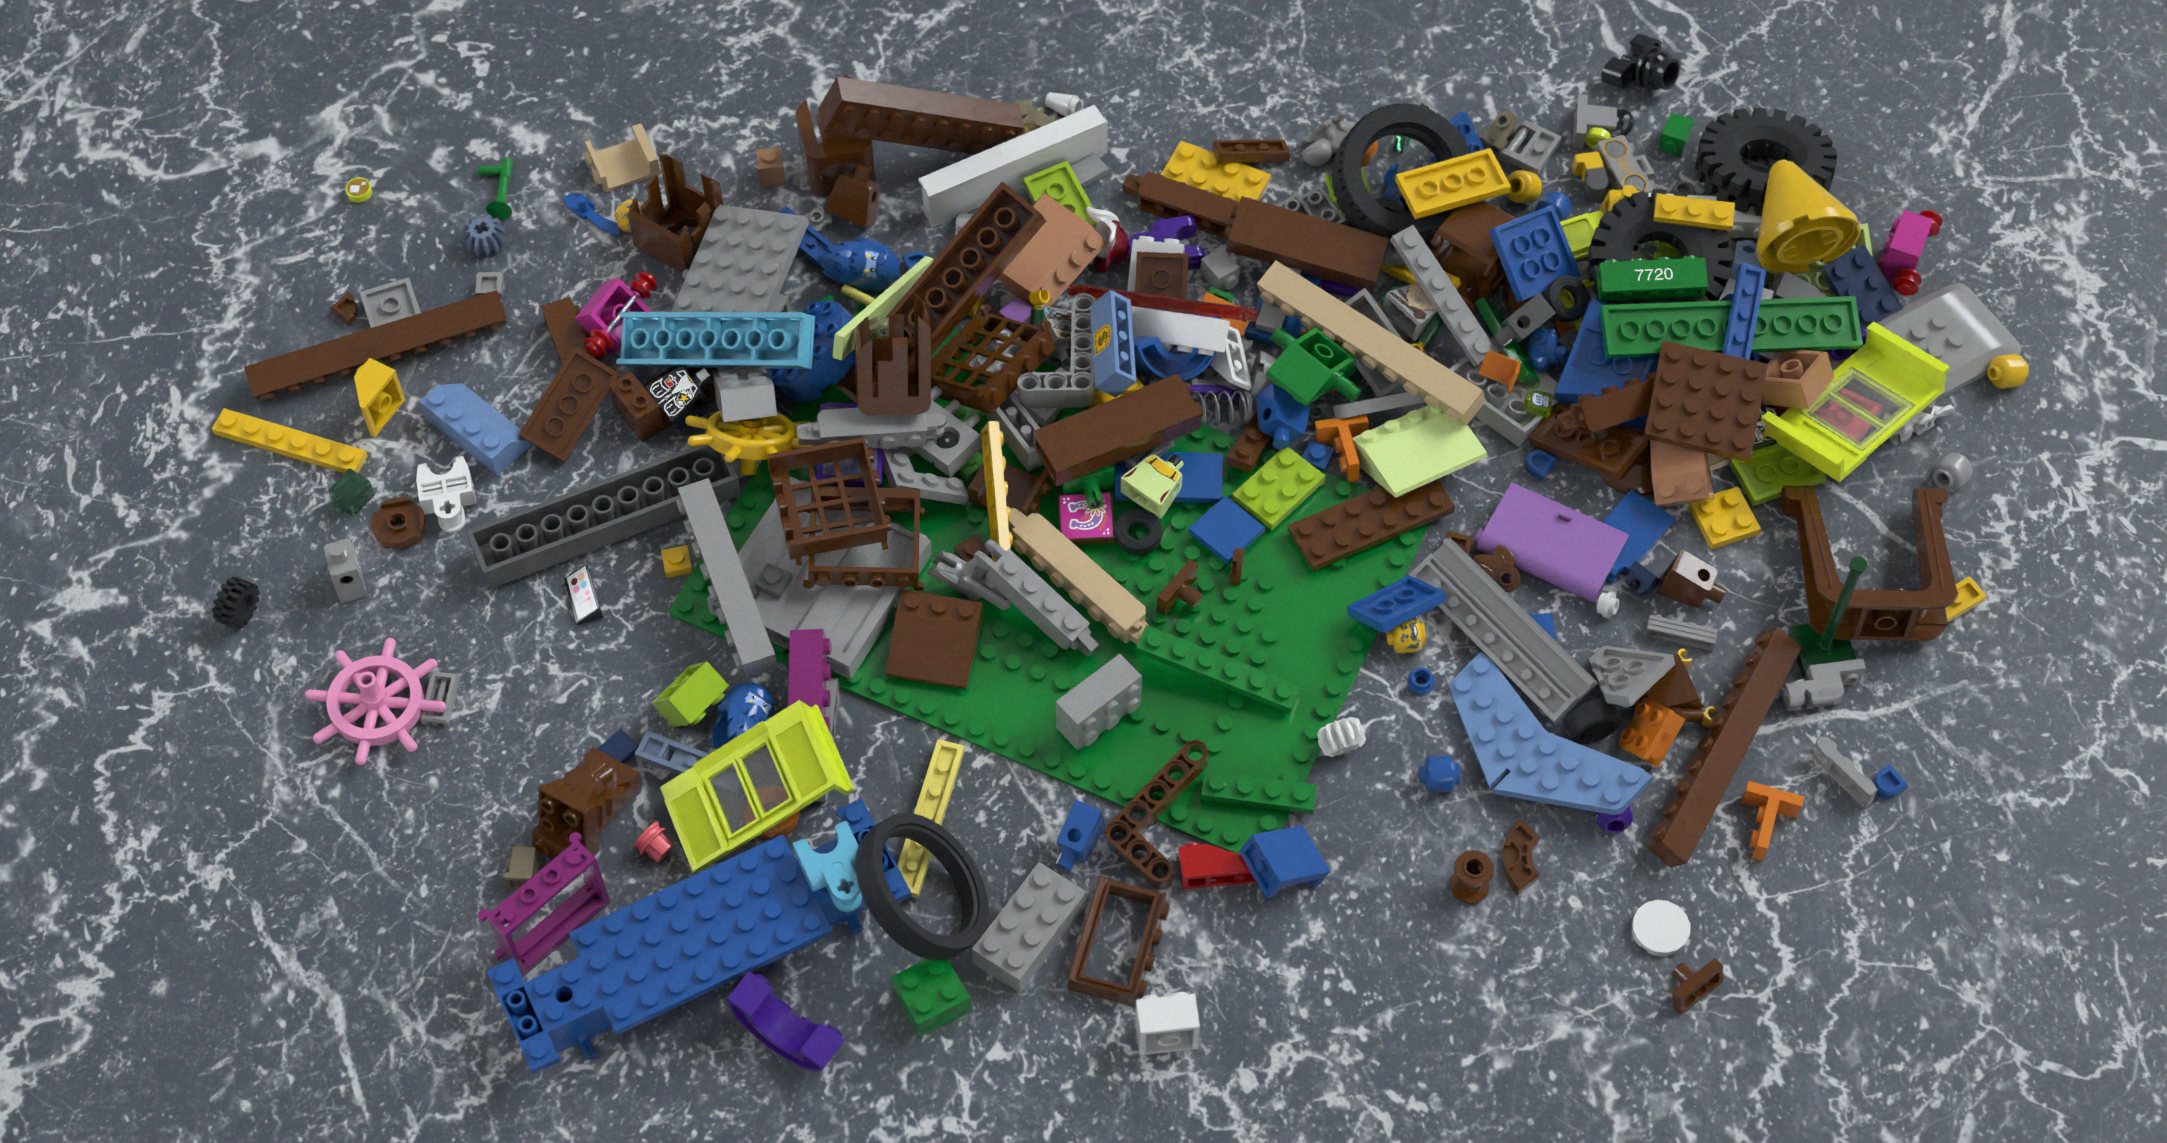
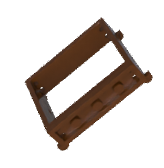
(896, 501)

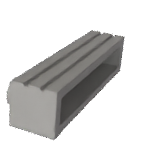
(1681, 632)

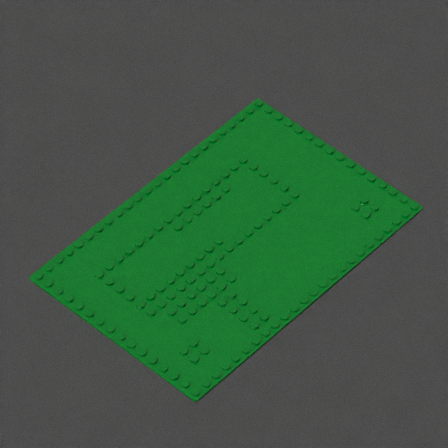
(1275, 621)

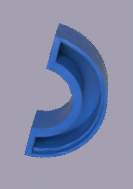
(1158, 363)

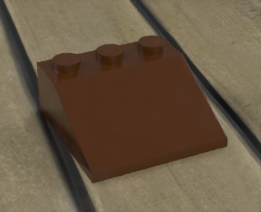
(934, 639)

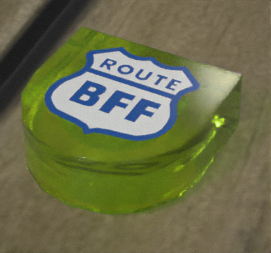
(1538, 403)

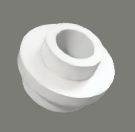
(1607, 604)

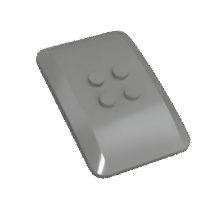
(1955, 330)

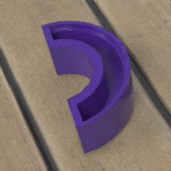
(779, 1028)

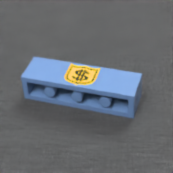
(1113, 343)

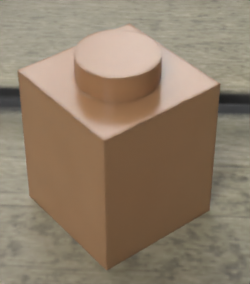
(770, 167)

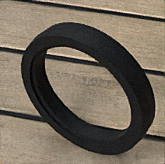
(886, 908)

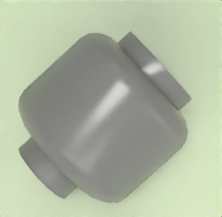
(1952, 472)

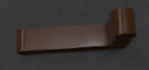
(1153, 810)

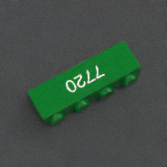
(1652, 279)

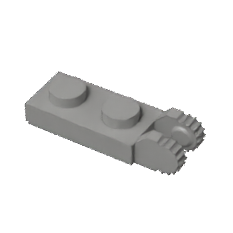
(1844, 772)

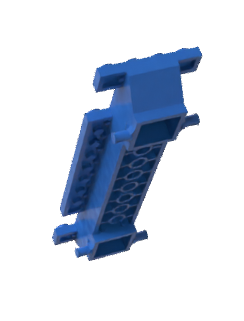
(679, 946)

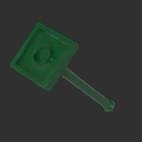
(1823, 648)

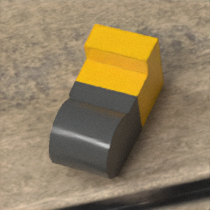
(1593, 174)

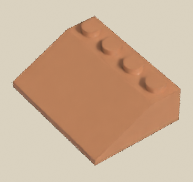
(1054, 253)

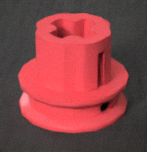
(654, 843)

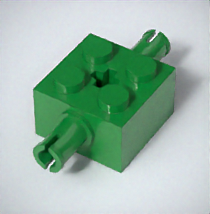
(1091, 483)

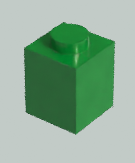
(1676, 134)

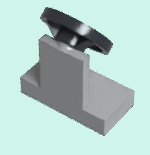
(1599, 117)

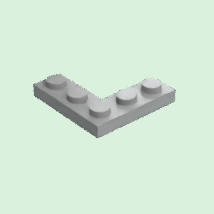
(901, 475)

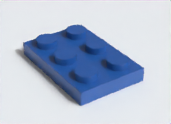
(1396, 604)

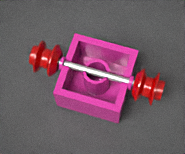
(1906, 247)
(602, 312)

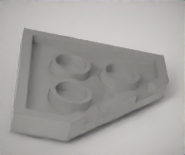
(1628, 672)

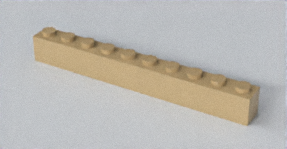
(1371, 343)

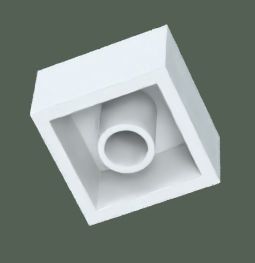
(1167, 1023)

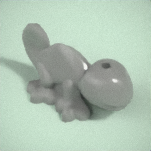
(1327, 138)

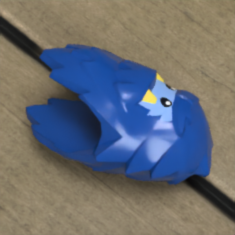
(861, 264)
(740, 711)

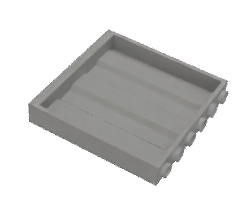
(846, 614)

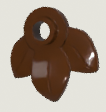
(1498, 565)

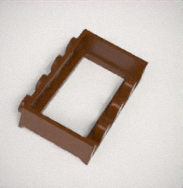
(1144, 962)

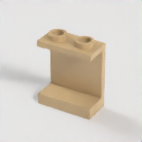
(623, 162)

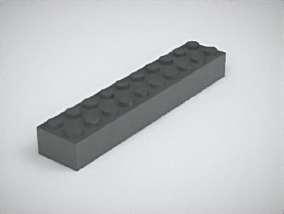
(596, 515)

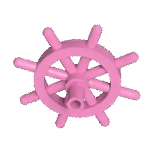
(375, 700)

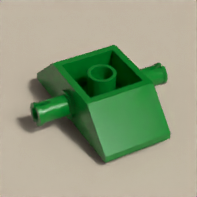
(1312, 366)

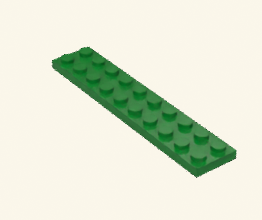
(1780, 326)

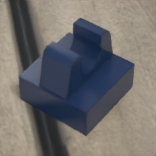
(1642, 574)

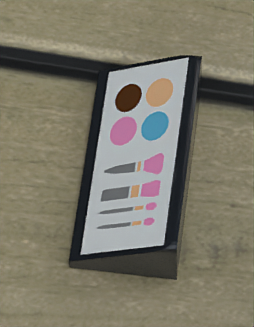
(583, 596)

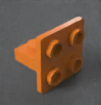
(1651, 731)

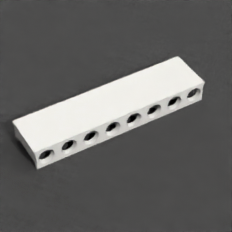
(972, 180)

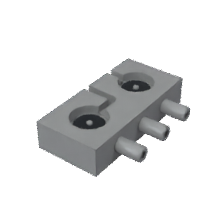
(956, 444)

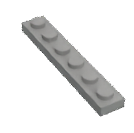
(1443, 294)

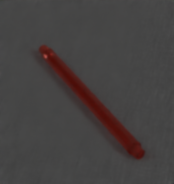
(1171, 303)

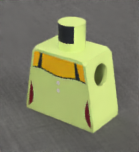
(1154, 483)

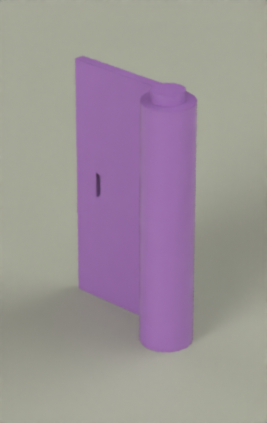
(1553, 541)

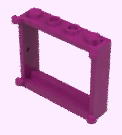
(536, 893)

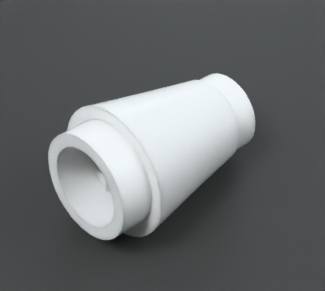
(1064, 103)

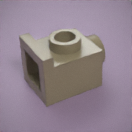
(521, 866)

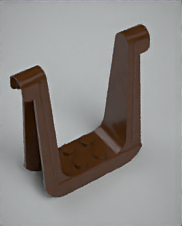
(1875, 612)

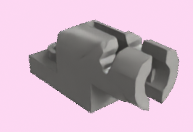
(967, 579)
(1822, 684)

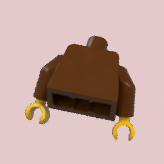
(1678, 693)

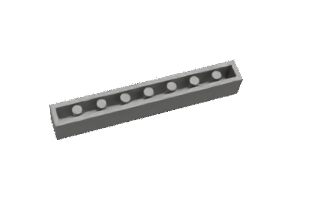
(727, 579)

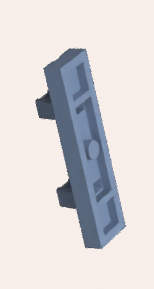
(667, 753)

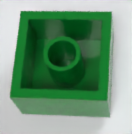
(930, 995)

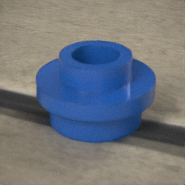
(1424, 675)

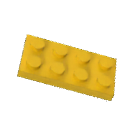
(1201, 170)
(1452, 183)

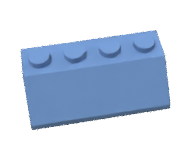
(474, 426)

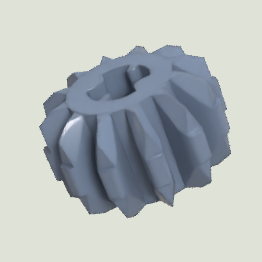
(483, 235)

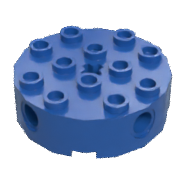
(808, 384)

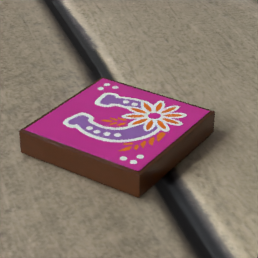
(1085, 524)

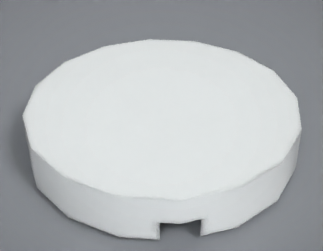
(1661, 928)

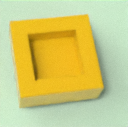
(676, 561)

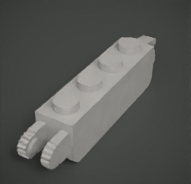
(878, 430)
(1036, 599)

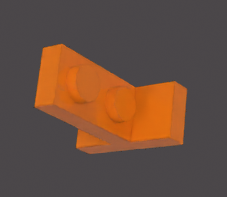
(1340, 434)
(1769, 803)

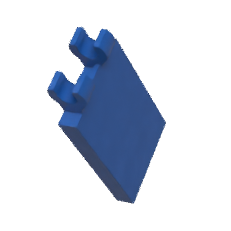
(1645, 527)

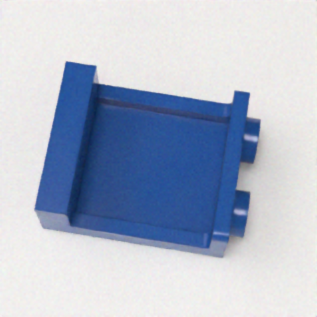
(1283, 859)

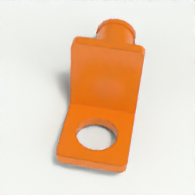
(1500, 368)

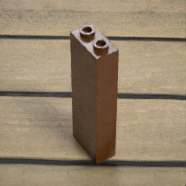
(1305, 243)
(1117, 429)

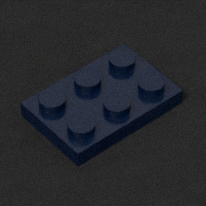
(1860, 277)

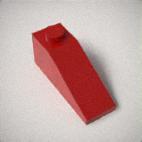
(1211, 867)

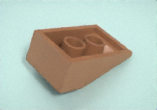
(1679, 475)

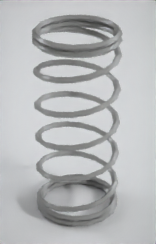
(1245, 418)

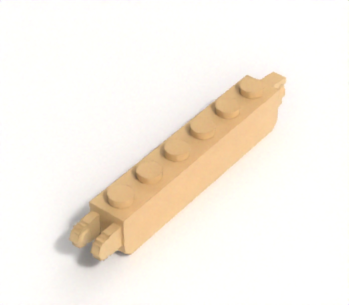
(1078, 575)

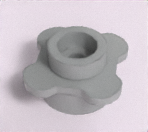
(821, 224)

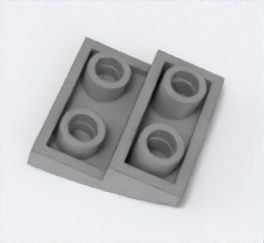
(1315, 204)

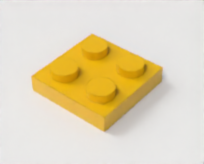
(1725, 518)

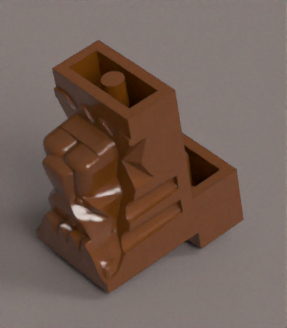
(582, 803)

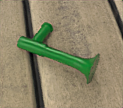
(499, 208)

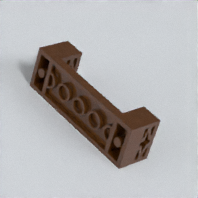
(640, 408)

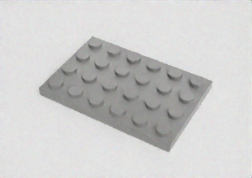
(741, 261)

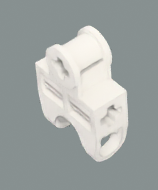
(446, 494)

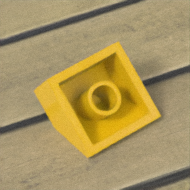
(378, 394)

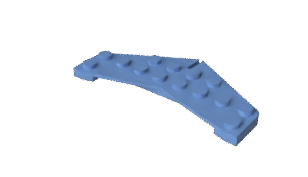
(1537, 762)

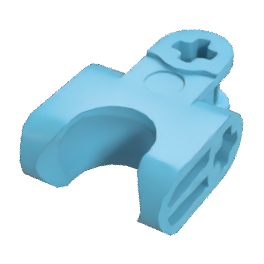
(833, 869)

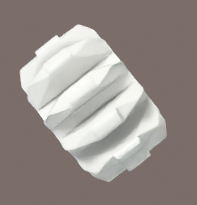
(1341, 736)

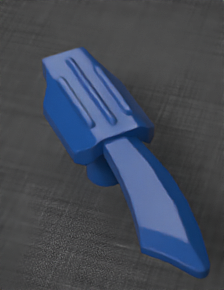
(585, 208)

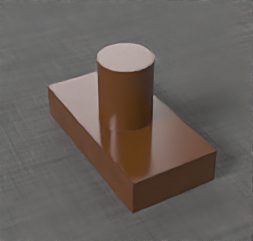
(1181, 589)
(1695, 985)

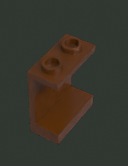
(1023, 489)

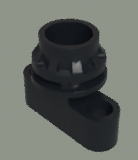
(1648, 65)

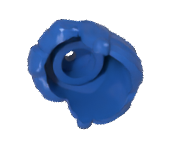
(1544, 350)

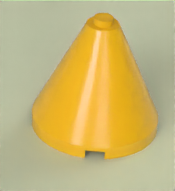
(1801, 222)

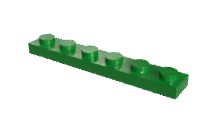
(1217, 669)

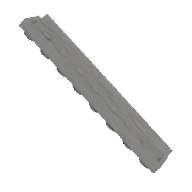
(1505, 631)

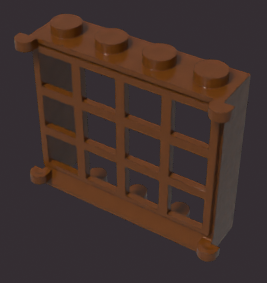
(1035, 344)
(797, 545)

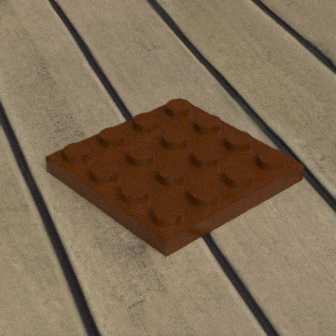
(1705, 401)

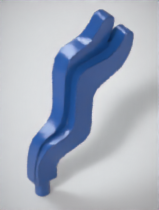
(1391, 186)

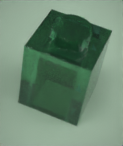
(351, 493)

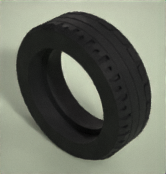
(1395, 119)

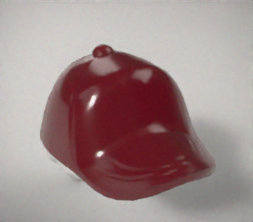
(1117, 239)

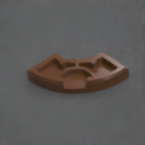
(1517, 857)

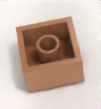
(1796, 378)

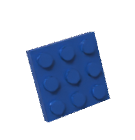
(1534, 252)

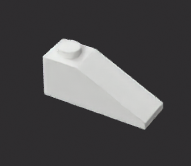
(1232, 363)

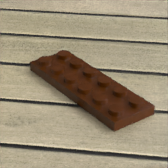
(1367, 522)

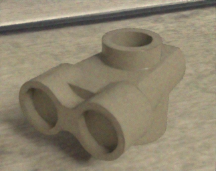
(1498, 133)

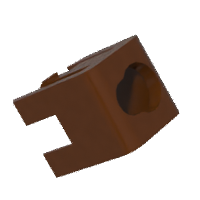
(832, 155)
(686, 206)
(1470, 246)
(897, 388)

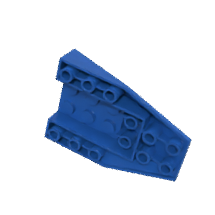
(1590, 370)

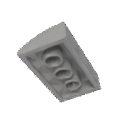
(1501, 410)

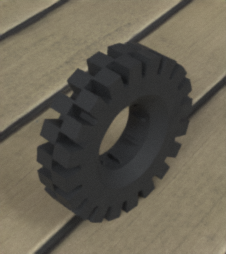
(1746, 136)
(1633, 224)

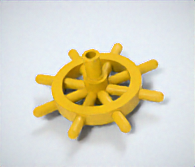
(746, 438)

